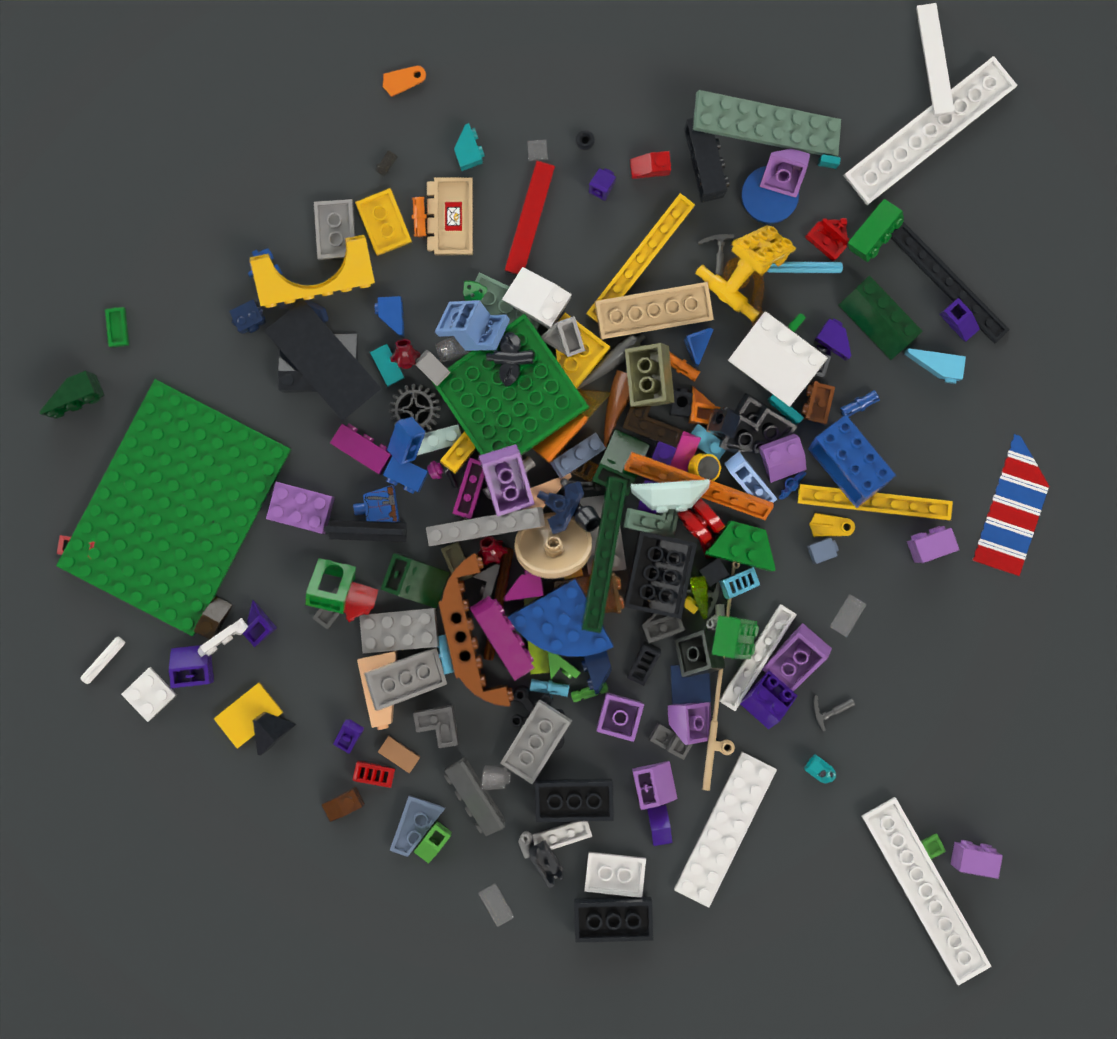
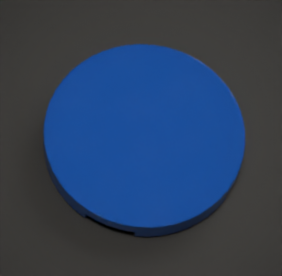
(764, 204)

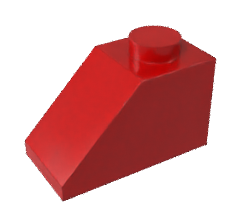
(651, 165)

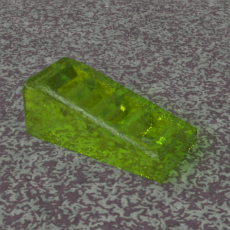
(699, 590)

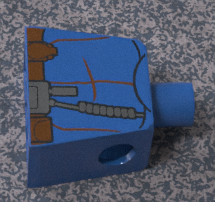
(379, 505)

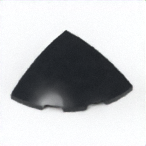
(756, 426)

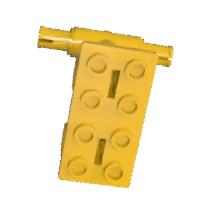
(757, 254)

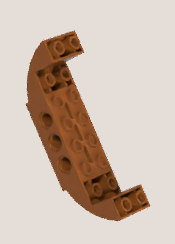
(468, 669)

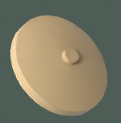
(553, 554)

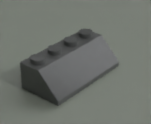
(477, 801)

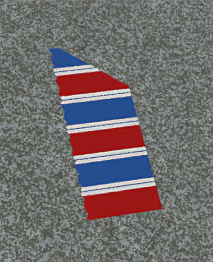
(1013, 511)

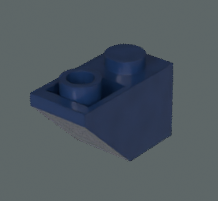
(599, 670)

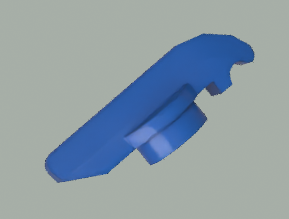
(791, 484)

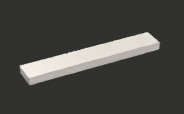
(935, 59)
(752, 667)

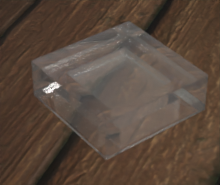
(537, 150)

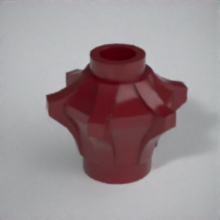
(405, 354)
(491, 550)

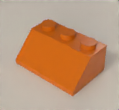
(554, 444)

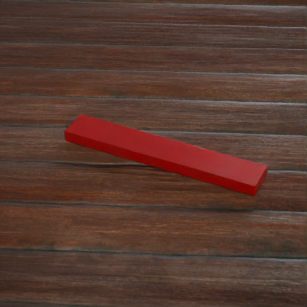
(530, 217)

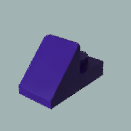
(348, 735)

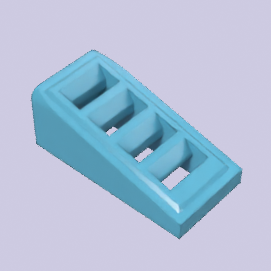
(725, 586)

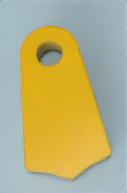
(828, 525)

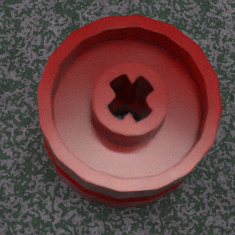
(703, 518)

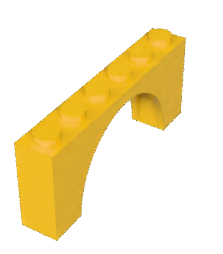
(275, 288)

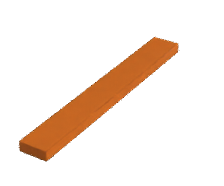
(716, 492)

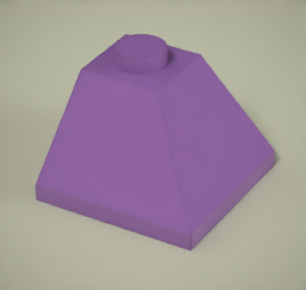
(785, 171)
(690, 721)

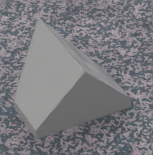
(565, 337)

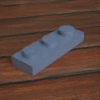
(578, 455)

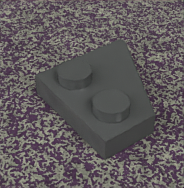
(661, 627)

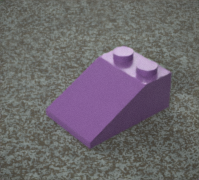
(798, 657)

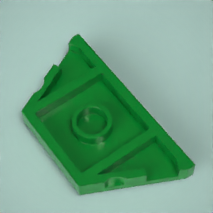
(744, 546)

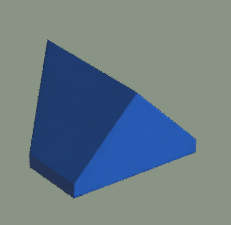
(697, 343)

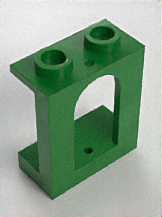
(328, 600)

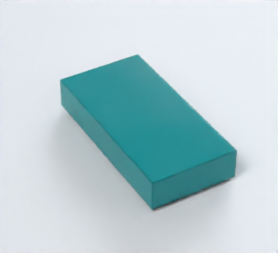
(389, 370)
(785, 410)

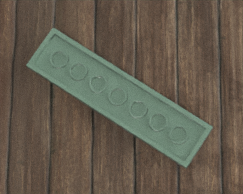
(766, 124)

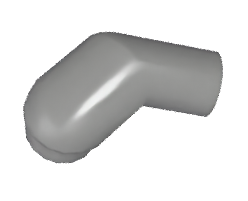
(712, 622)
(525, 842)

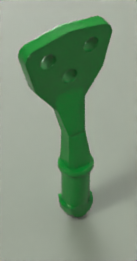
(475, 286)

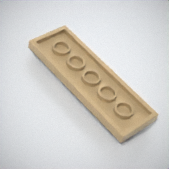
(654, 310)

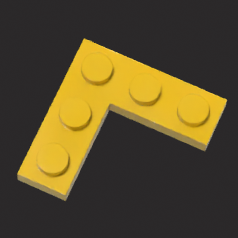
(458, 453)

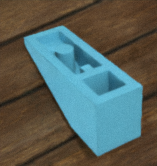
(939, 364)

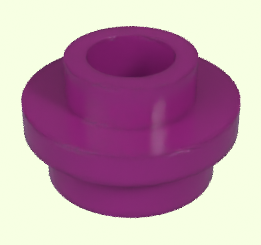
(435, 470)

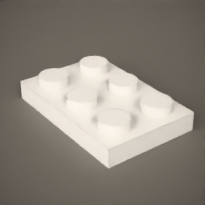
(615, 874)

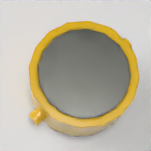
(705, 466)

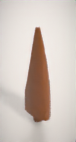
(616, 404)

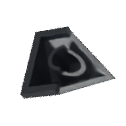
(269, 731)

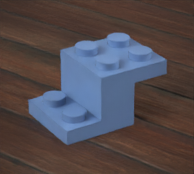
(472, 325)

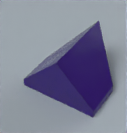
(258, 625)

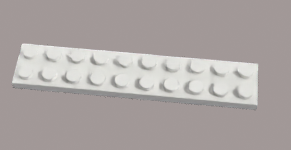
(929, 133)
(926, 891)

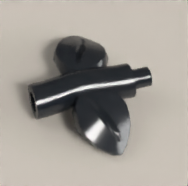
(510, 358)

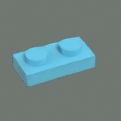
(709, 443)

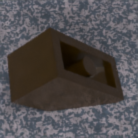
(213, 618)

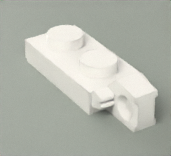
(223, 637)

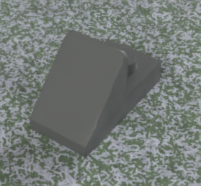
(490, 576)

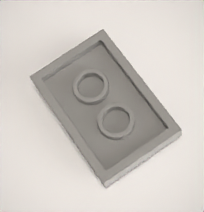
(333, 224)

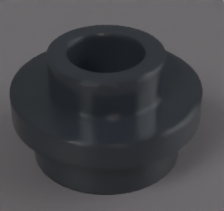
(585, 134)

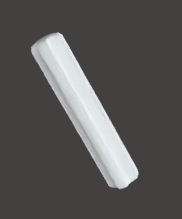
(102, 660)

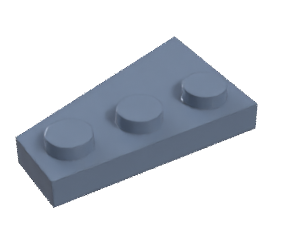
(414, 823)

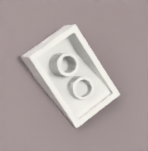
(537, 297)

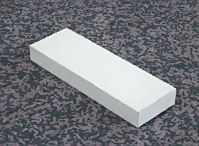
(564, 834)

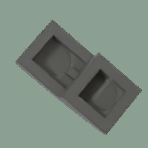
(669, 740)

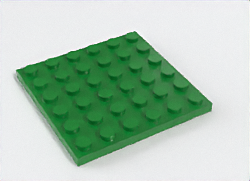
(516, 414)

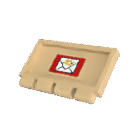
(452, 216)

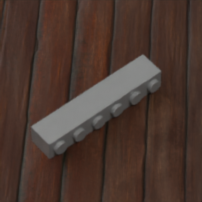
(485, 526)

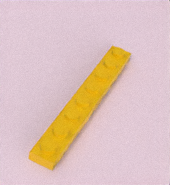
(646, 251)
(877, 503)

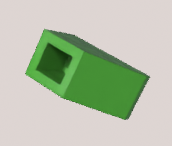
(433, 842)

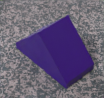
(660, 825)

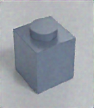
(823, 550)

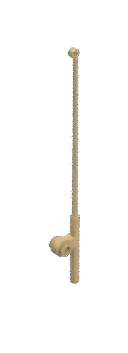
(714, 745)

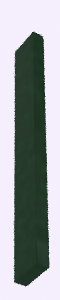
(604, 554)

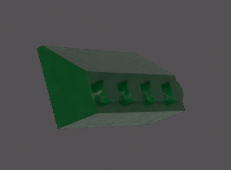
(880, 318)

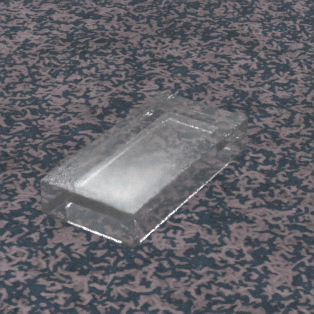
(848, 615)
(496, 905)

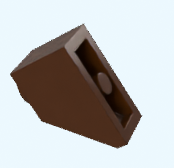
(343, 804)

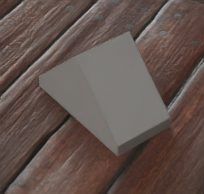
(432, 367)

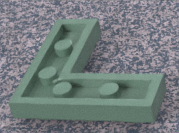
(661, 524)

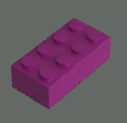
(500, 634)

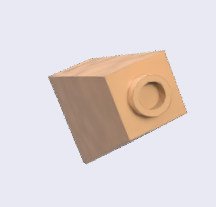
(384, 716)

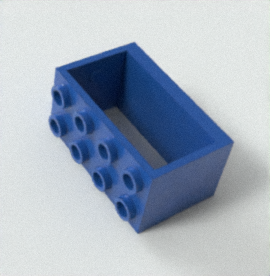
(851, 461)

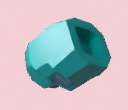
(820, 769)

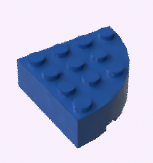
(556, 623)

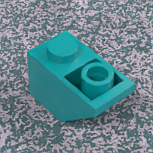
(466, 149)

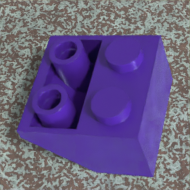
(189, 668)
(769, 700)

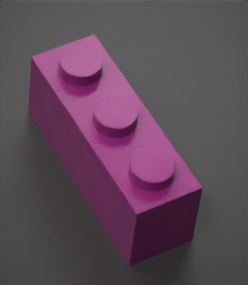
(361, 448)
(470, 490)

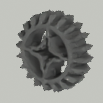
(405, 410)

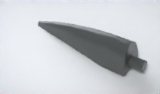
(613, 358)

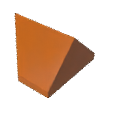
(701, 408)

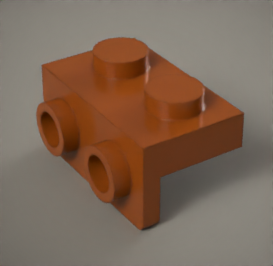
(818, 402)

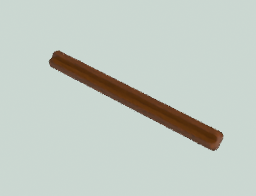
(500, 594)

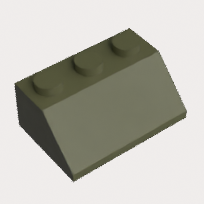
(649, 375)

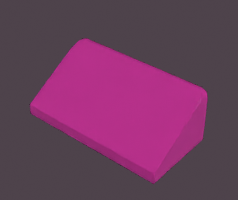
(685, 451)

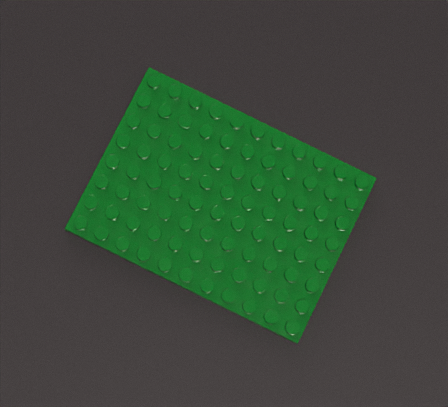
(159, 504)

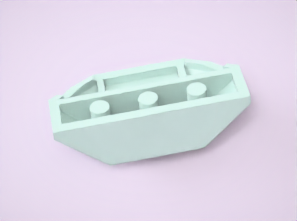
(670, 495)

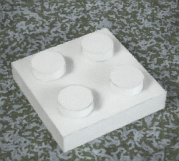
(149, 694)

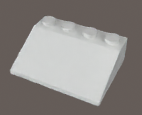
(777, 359)

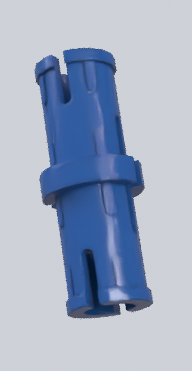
(860, 404)

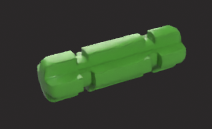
(587, 693)

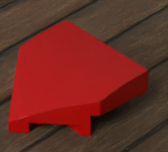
(829, 237)
(359, 600)

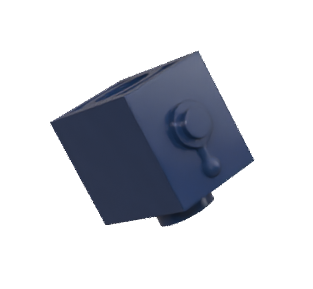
(248, 317)

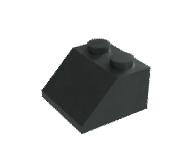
(696, 654)

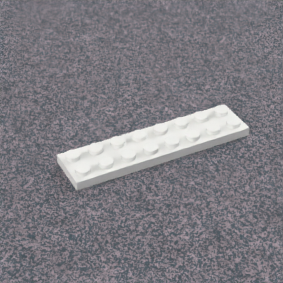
(725, 829)

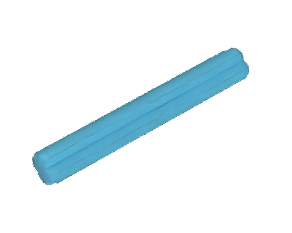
(807, 267)

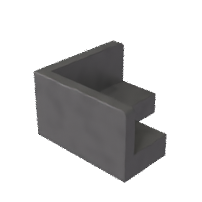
(440, 719)

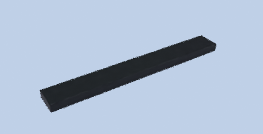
(948, 281)

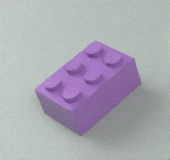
(506, 480)
(300, 507)

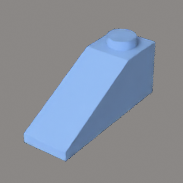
(748, 478)

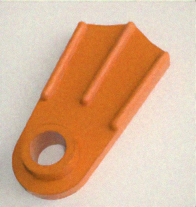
(402, 80)

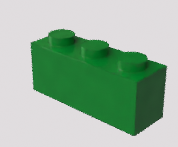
(876, 230)

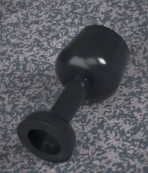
(586, 517)

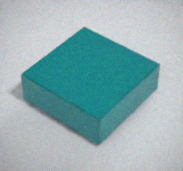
(829, 161)

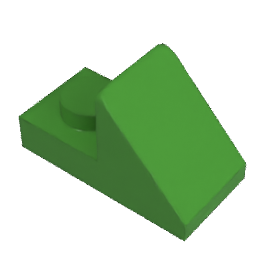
(557, 661)

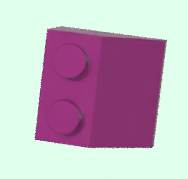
(525, 587)

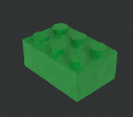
(735, 637)

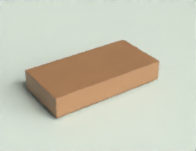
(399, 754)

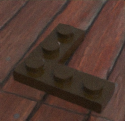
(653, 429)

